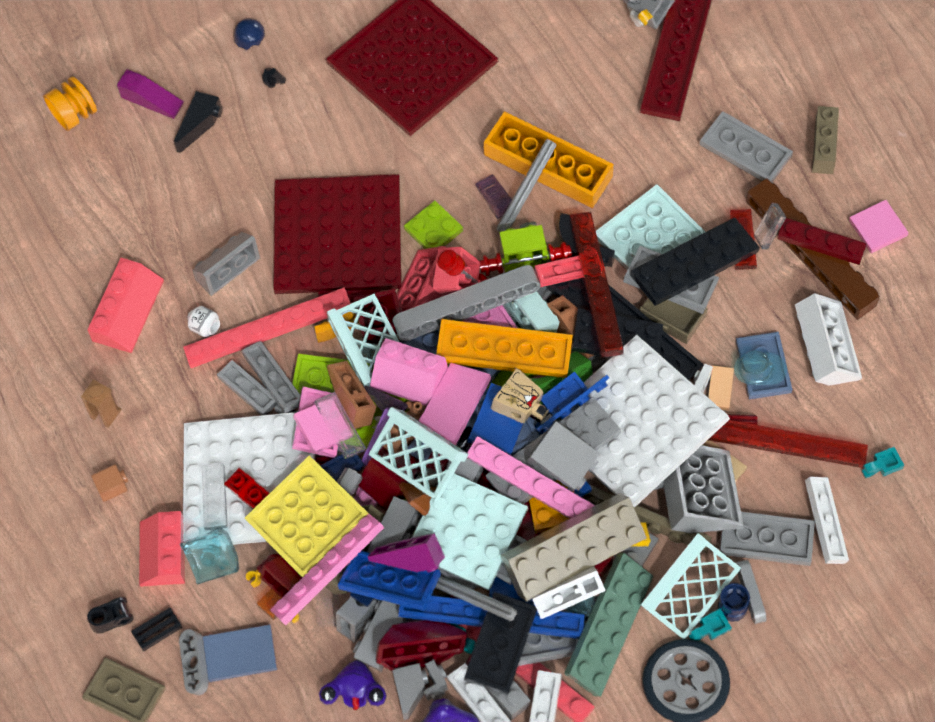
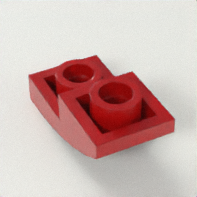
(246, 488)

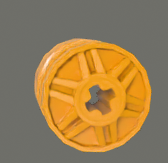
(73, 101)

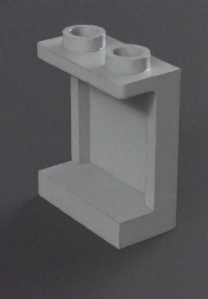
(564, 456)

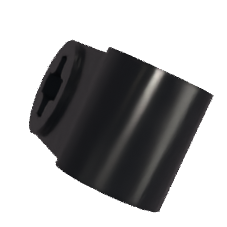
(111, 615)

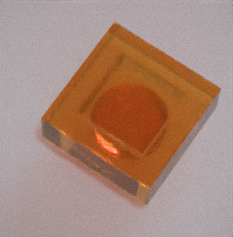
(267, 602)

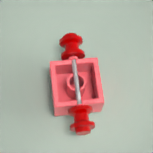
(455, 270)

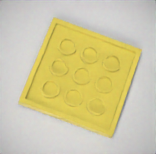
(306, 516)

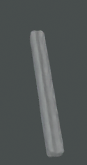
(526, 185)
(476, 598)

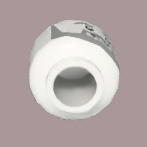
(203, 321)

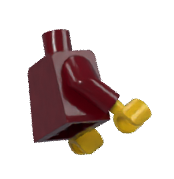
(277, 575)

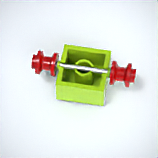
(523, 248)

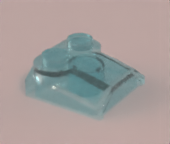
(211, 555)

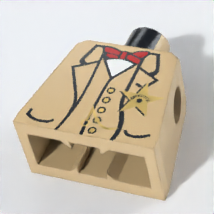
(519, 399)

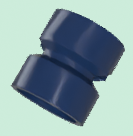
(734, 601)

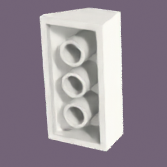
(827, 340)

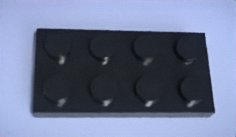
(586, 339)
(500, 646)

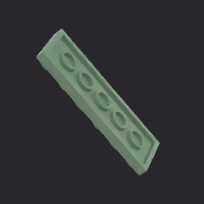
(608, 625)

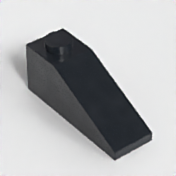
(198, 119)

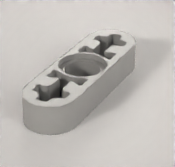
(747, 580)
(200, 669)

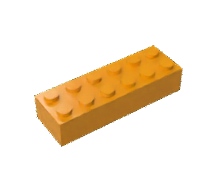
(567, 170)

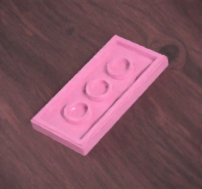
(455, 401)

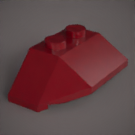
(419, 643)

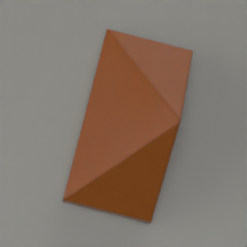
(416, 497)

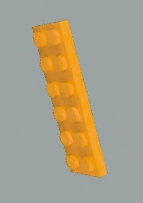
(504, 348)

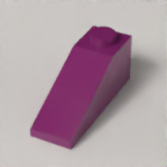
(148, 94)
(410, 554)

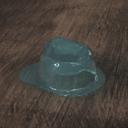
(760, 368)

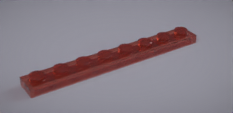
(596, 284)
(792, 443)

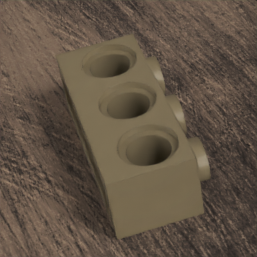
(825, 140)

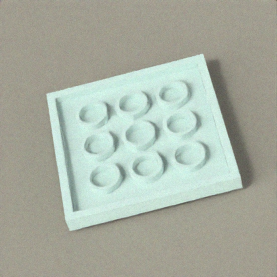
(648, 222)
(472, 529)

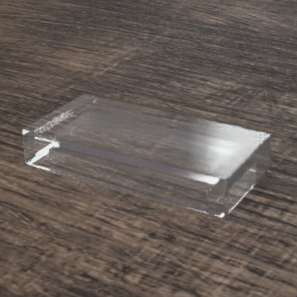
(769, 226)

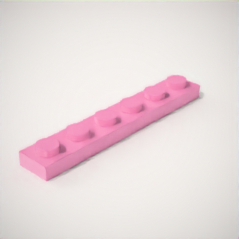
(527, 479)
(326, 569)

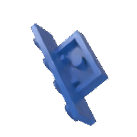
(566, 395)

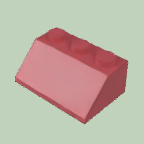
(160, 550)

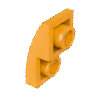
(325, 332)

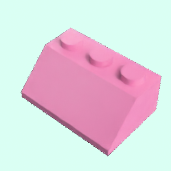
(407, 371)

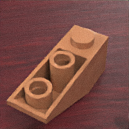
(566, 315)

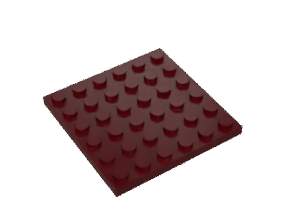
(412, 62)
(337, 234)

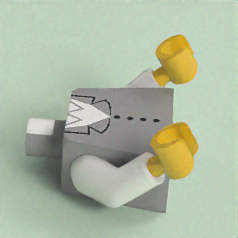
(648, 11)

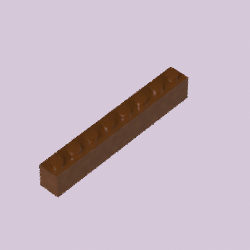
(834, 273)

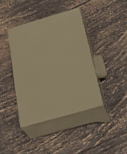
(676, 319)

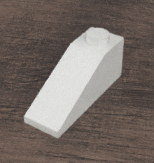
(569, 592)

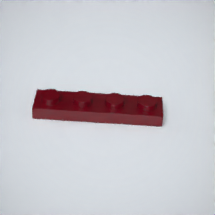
(822, 241)

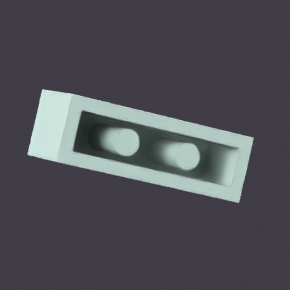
(533, 313)

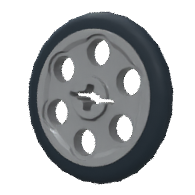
(677, 710)

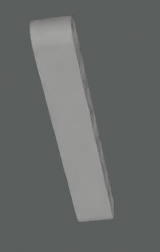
(466, 302)

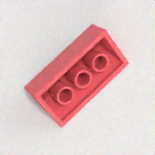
(417, 284)
(125, 306)

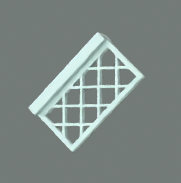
(349, 344)
(430, 439)
(673, 575)

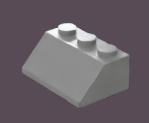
(226, 263)

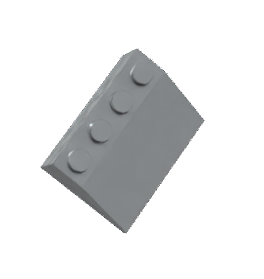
(703, 493)

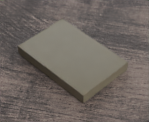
(123, 692)

